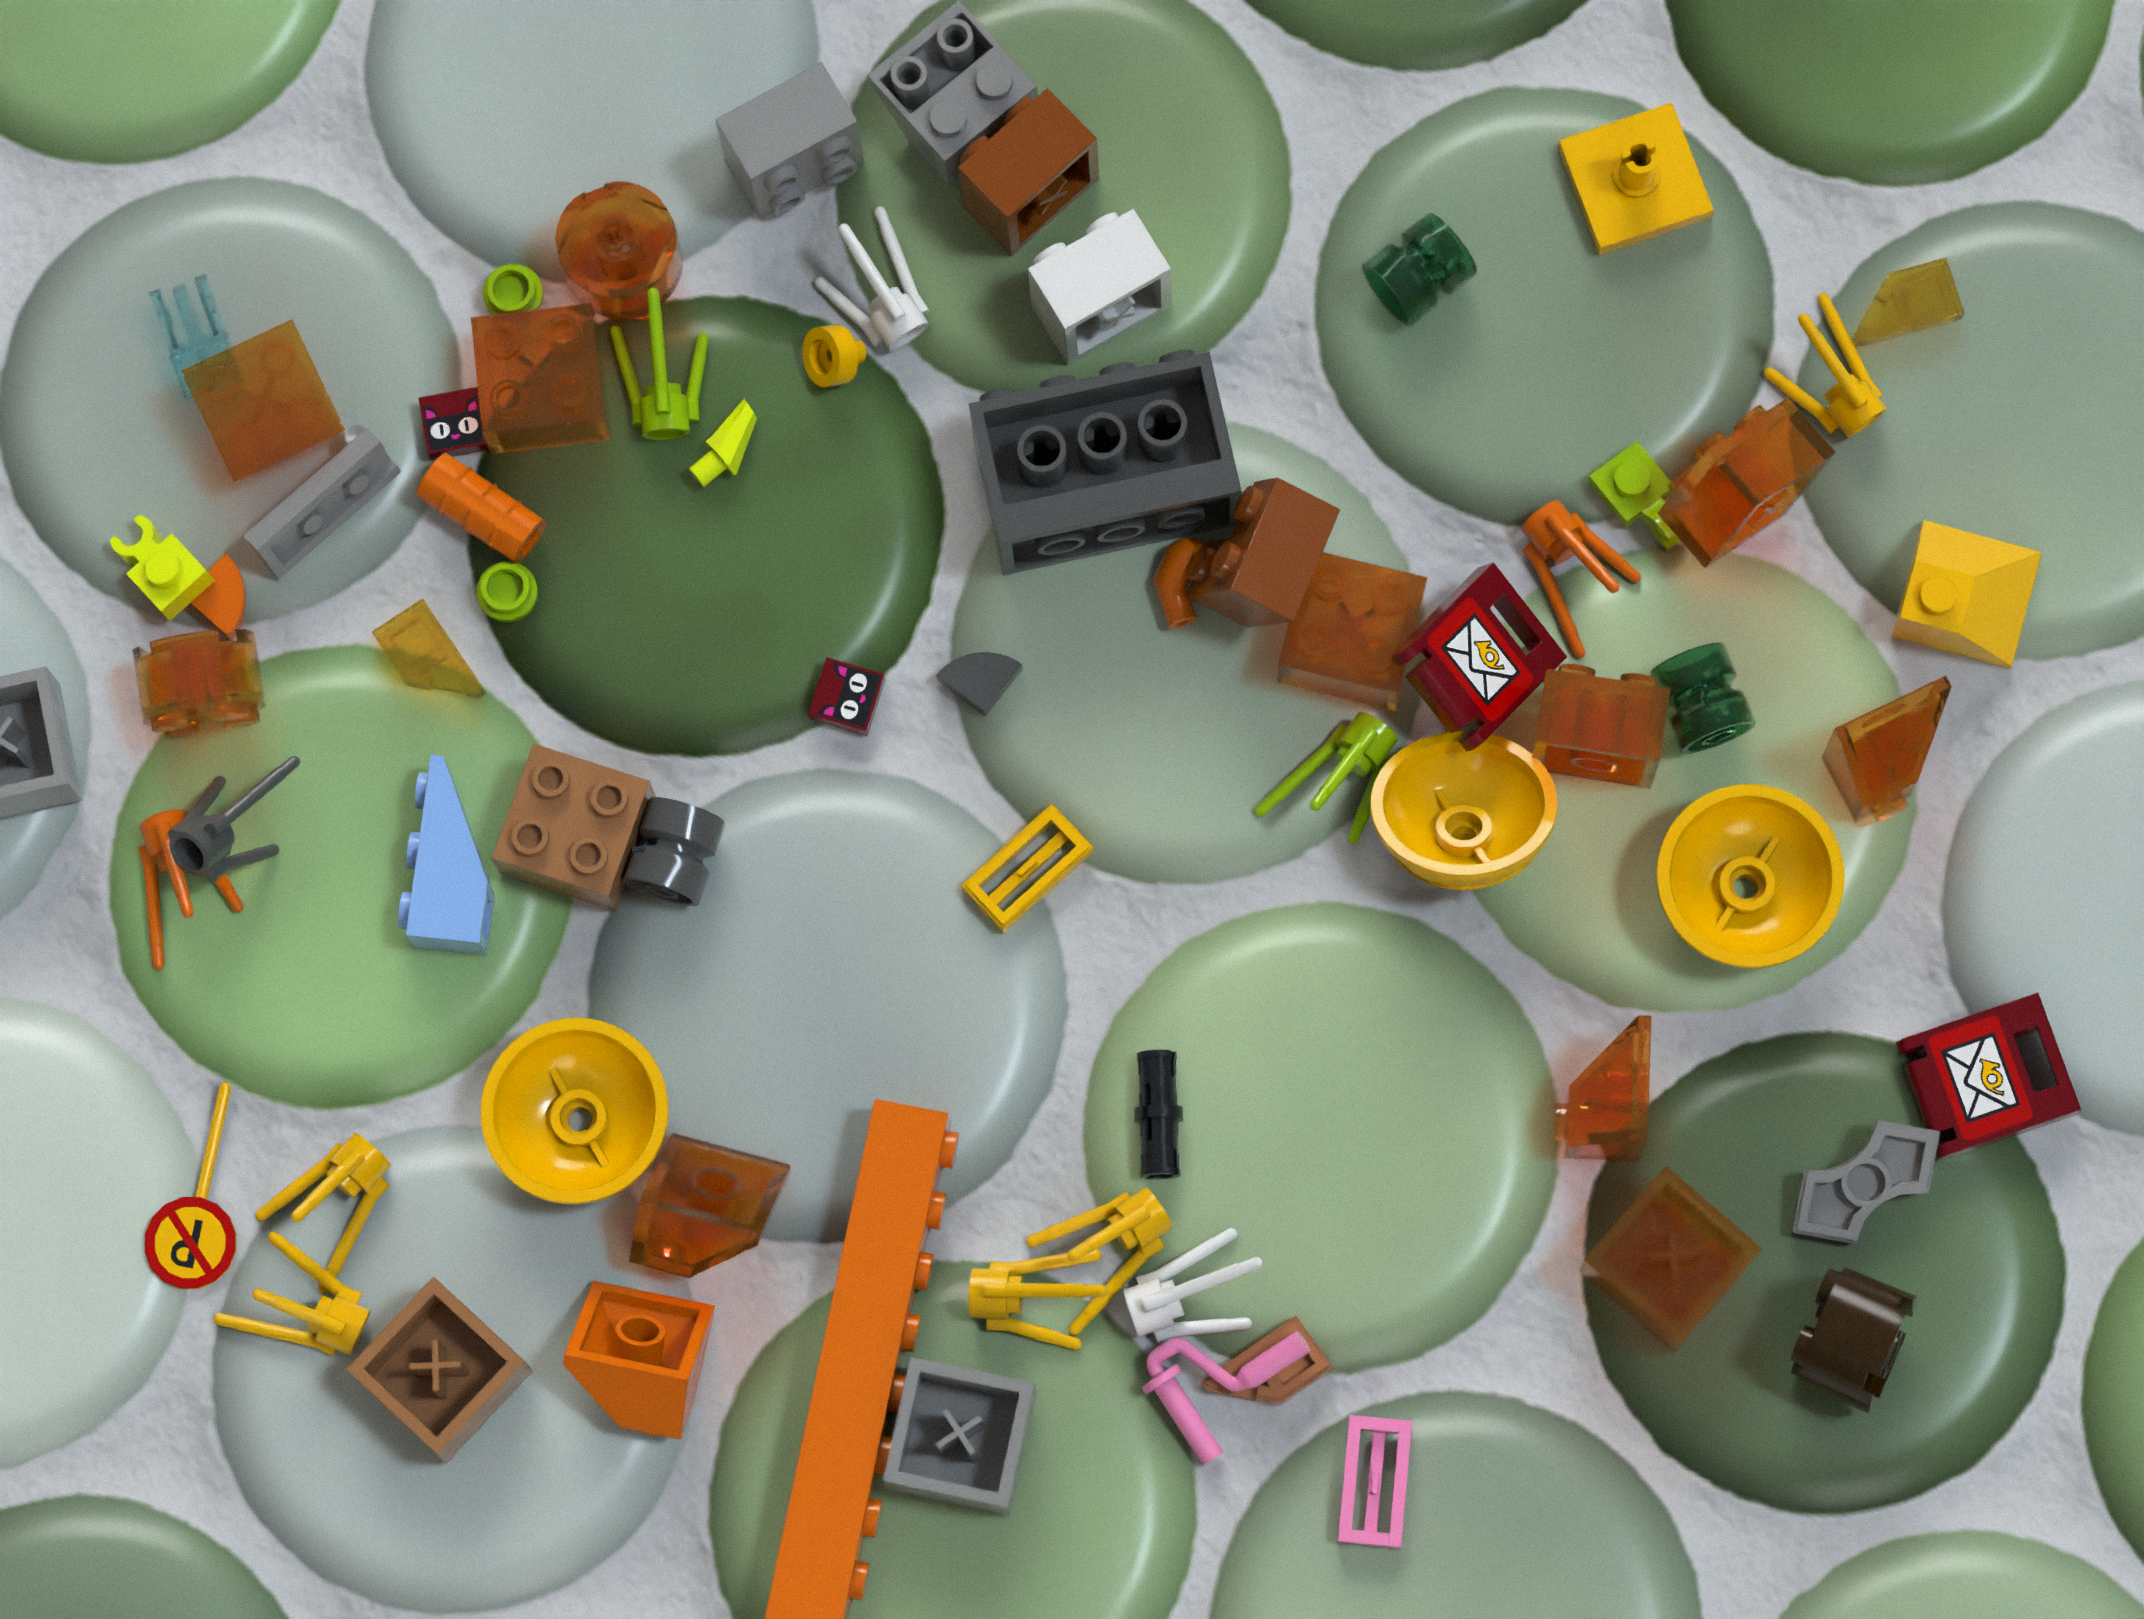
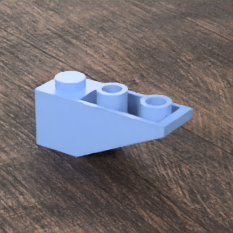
(450, 887)

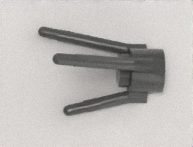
(205, 841)

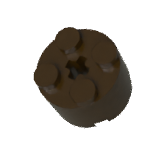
(1854, 1338)

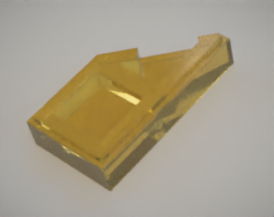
(1910, 303)
(426, 653)

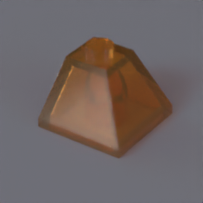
(1884, 751)
(1609, 1101)
(704, 1206)

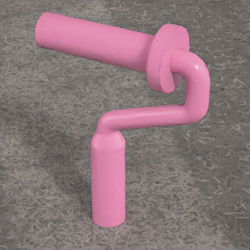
(1249, 1376)

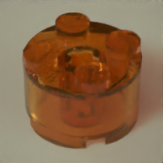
(606, 222)
(198, 681)

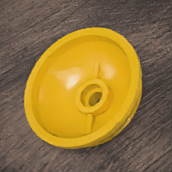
(1463, 814)
(1756, 837)
(549, 1078)

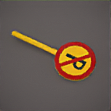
(191, 1237)

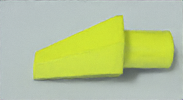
(726, 445)

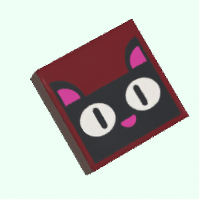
(452, 423)
(846, 696)

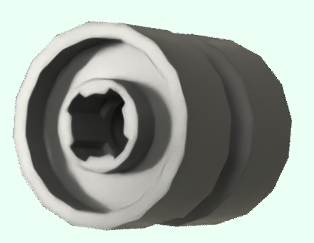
(674, 850)

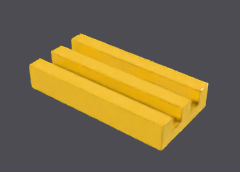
(989, 904)

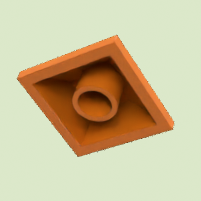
(640, 1356)

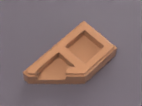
(1285, 1383)

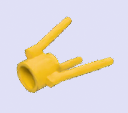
(1855, 397)
(352, 1169)
(1132, 1221)
(999, 1292)
(335, 1322)

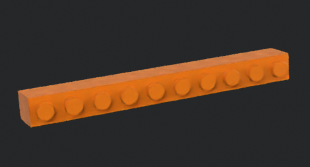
(861, 1363)

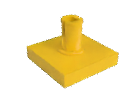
(1635, 179)

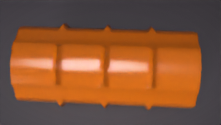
(481, 508)

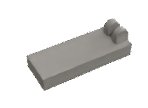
(323, 501)

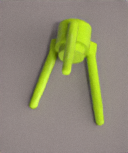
(664, 409)
(1360, 748)

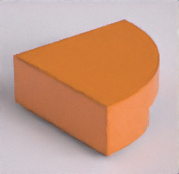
(224, 599)

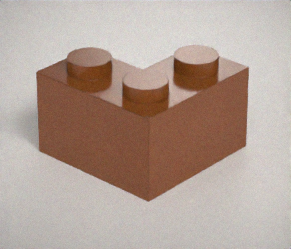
(1268, 560)

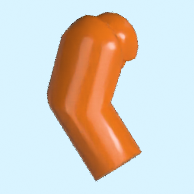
(1172, 582)

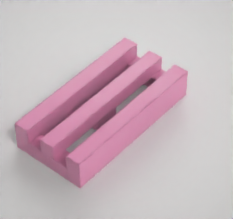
(1370, 1536)

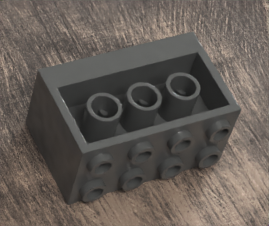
(1125, 458)

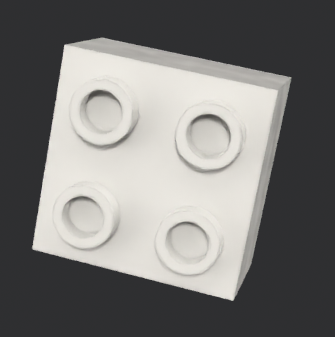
(1099, 285)

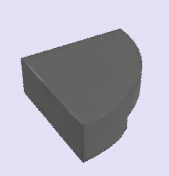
(980, 678)

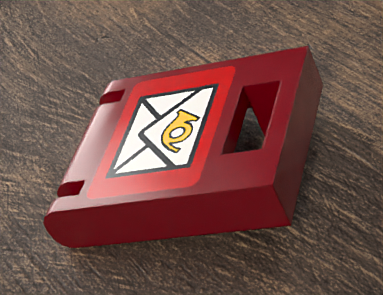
(1473, 661)
(1979, 1080)

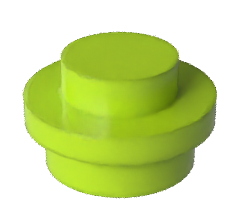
(512, 290)
(507, 591)

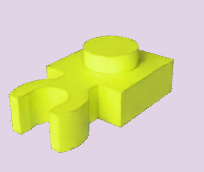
(163, 569)

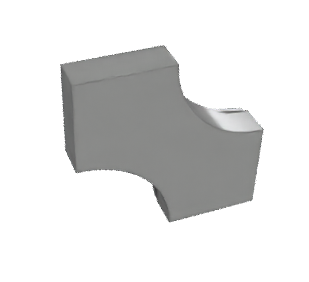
(1890, 1164)

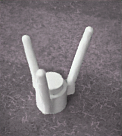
(895, 316)
(1157, 1302)

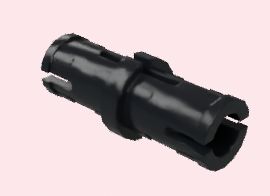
(1158, 1114)

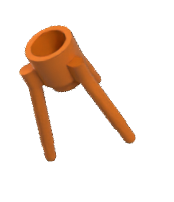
(1559, 536)
(157, 853)

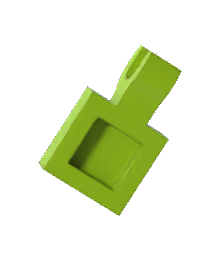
(1635, 490)

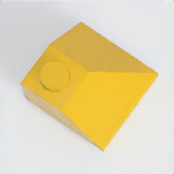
(1966, 594)

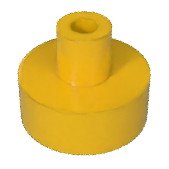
(832, 355)

